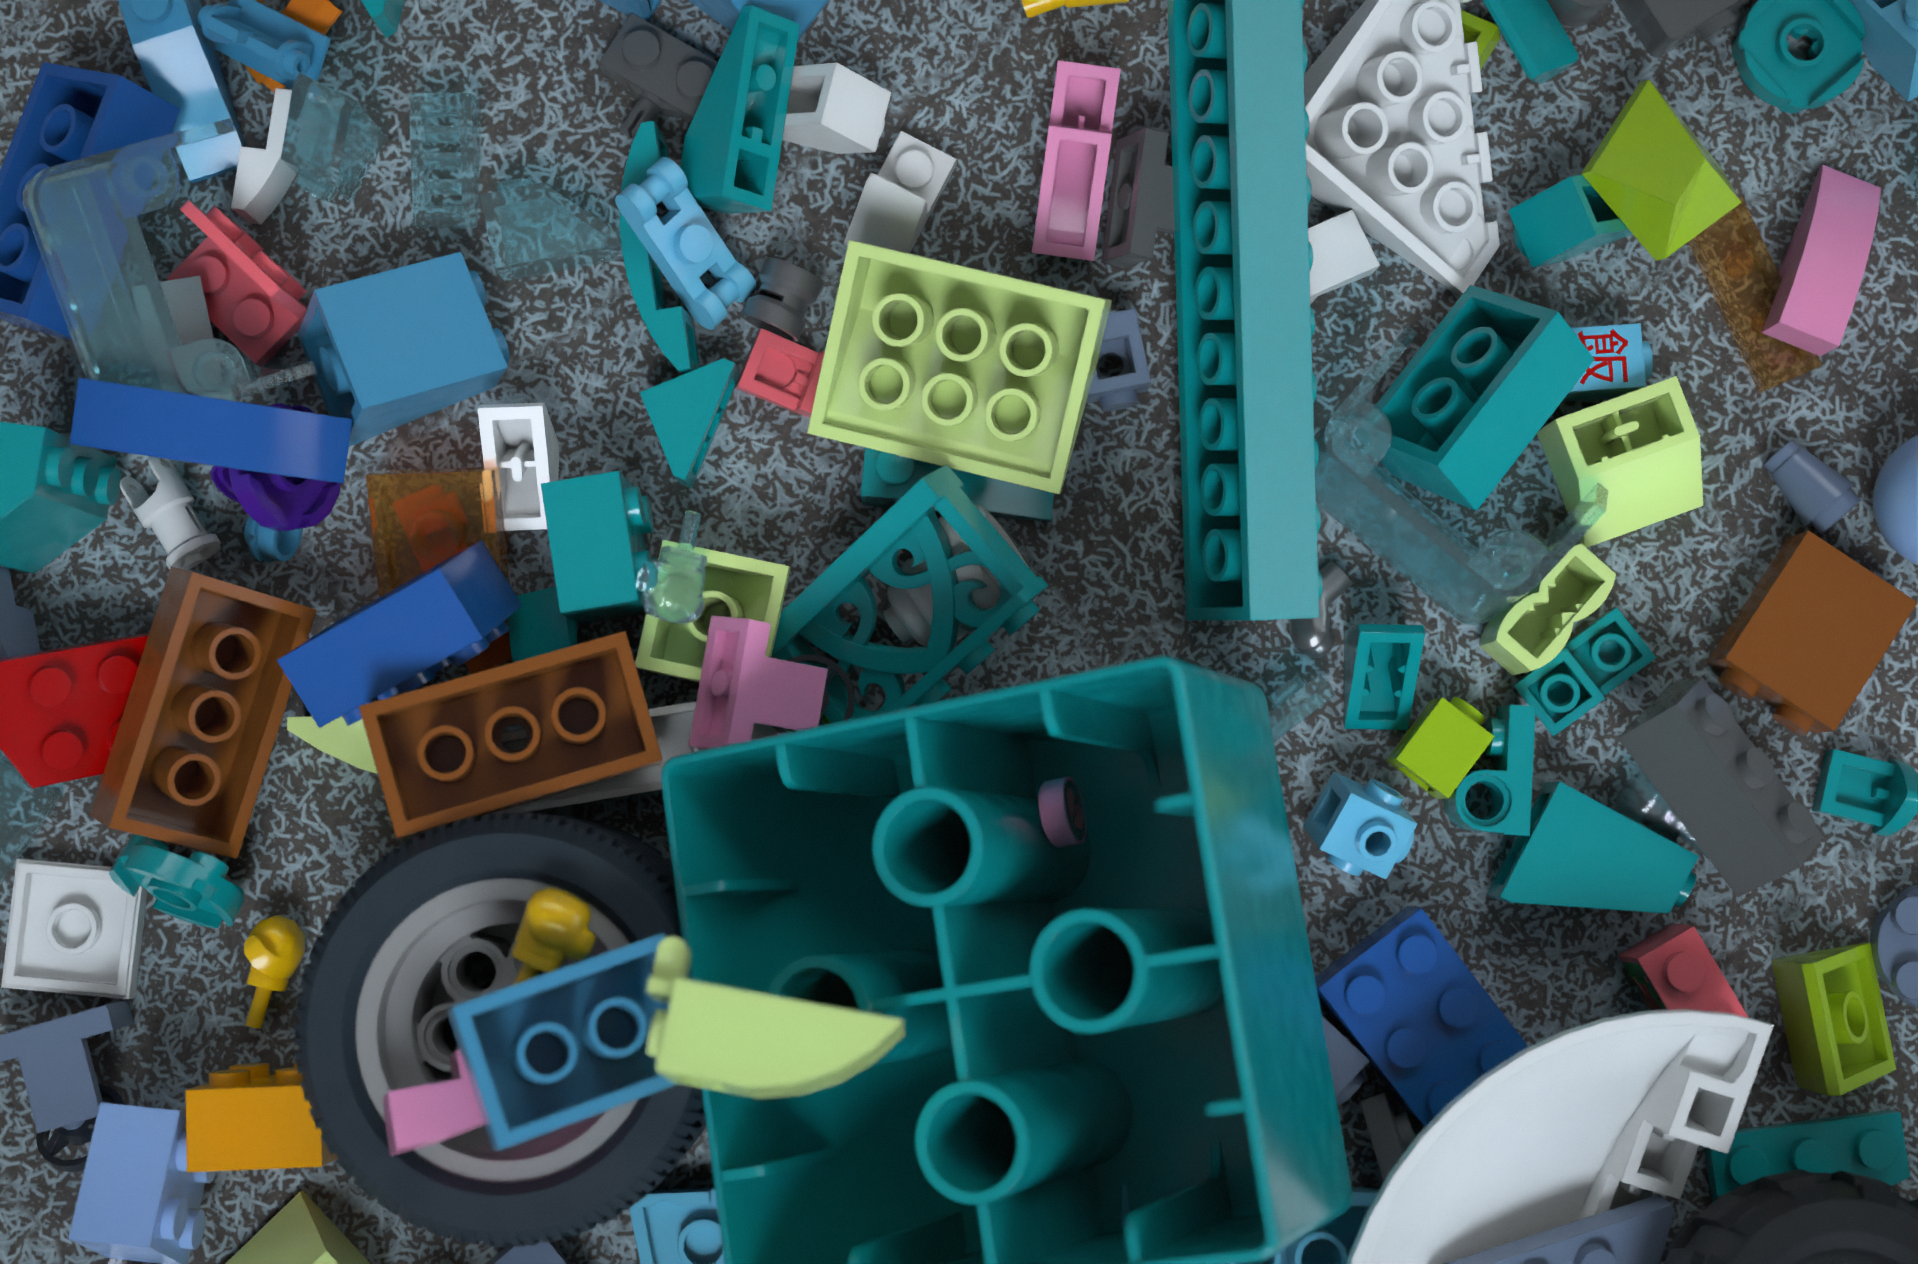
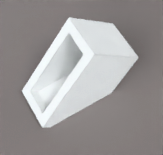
(834, 109)

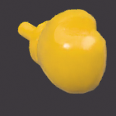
(552, 931)
(274, 954)

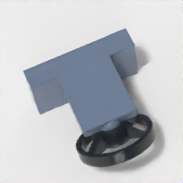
(63, 1077)

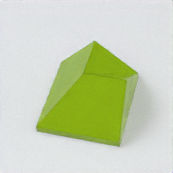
(1658, 175)

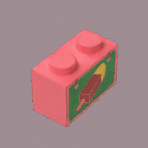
(1679, 972)

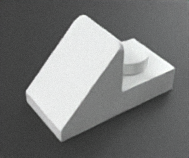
(901, 195)

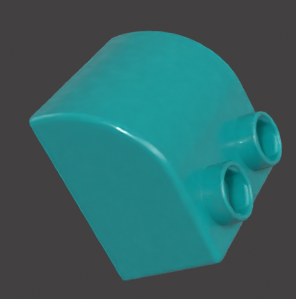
(1061, 1008)

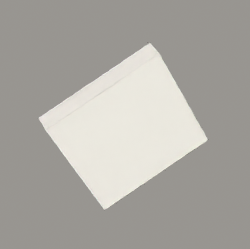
(73, 931)

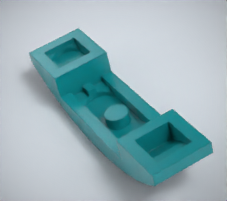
(669, 327)

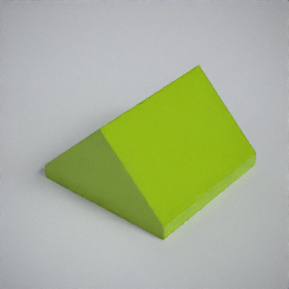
(1834, 1018)

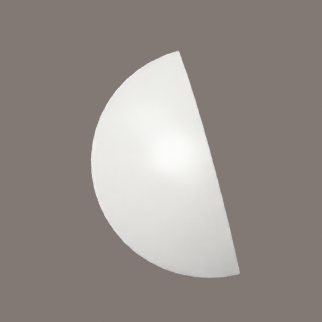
(1566, 1134)

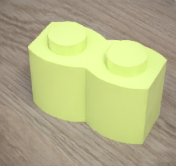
(1541, 621)

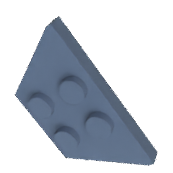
(1617, 1236)

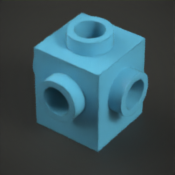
(1361, 826)

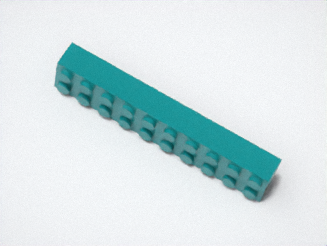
(1244, 309)

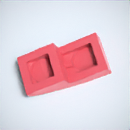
(781, 372)

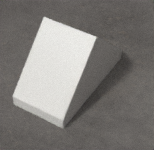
(527, 453)

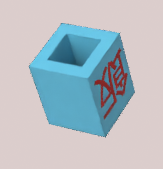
(1619, 363)

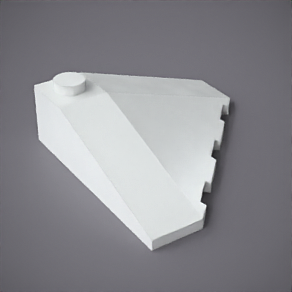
(1400, 136)

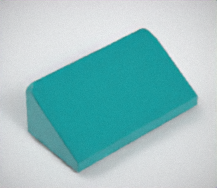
(1534, 37)

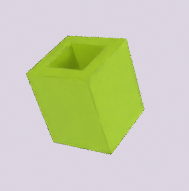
(1441, 746)

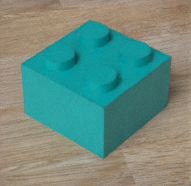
(597, 544)

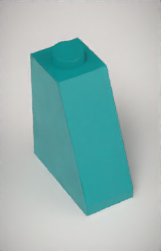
(1592, 859)

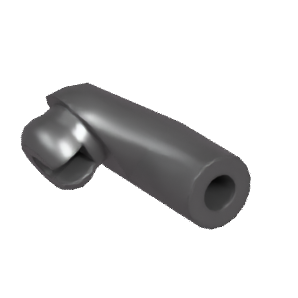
(1314, 634)

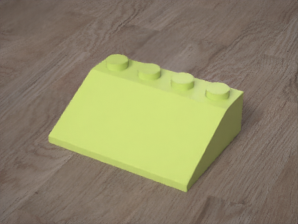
(958, 366)

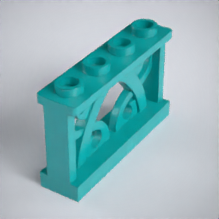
(914, 527)

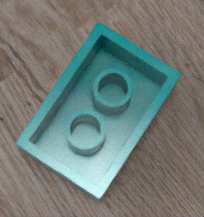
(1479, 394)

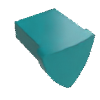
(1867, 791)

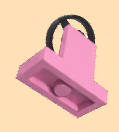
(747, 688)

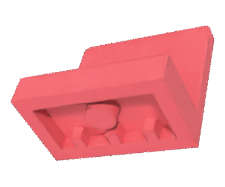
(242, 286)

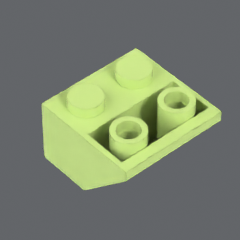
(1637, 449)

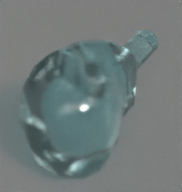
(675, 581)
(1645, 805)

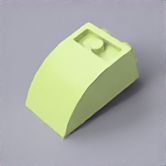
(755, 1040)

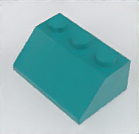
(49, 494)

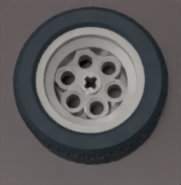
(381, 1005)

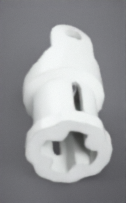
(171, 516)

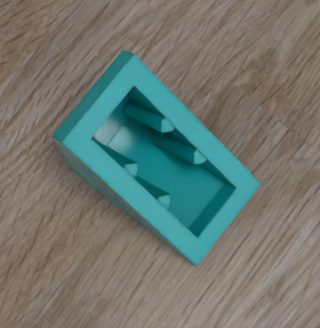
(689, 413)
(1381, 675)

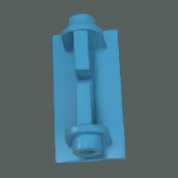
(264, 39)

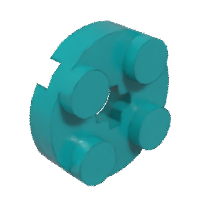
(1791, 81)
(182, 886)

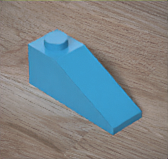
(188, 74)

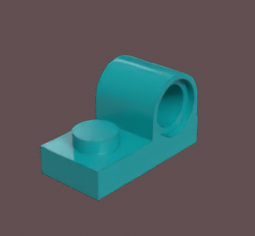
(1508, 781)

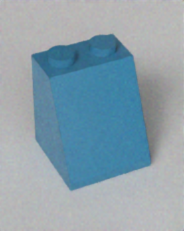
(402, 344)

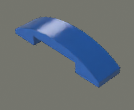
(210, 431)

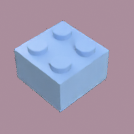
(137, 1188)

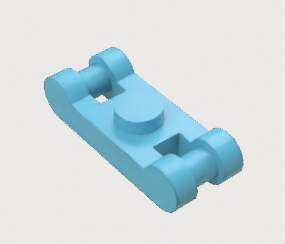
(684, 243)

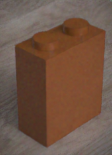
(1810, 634)

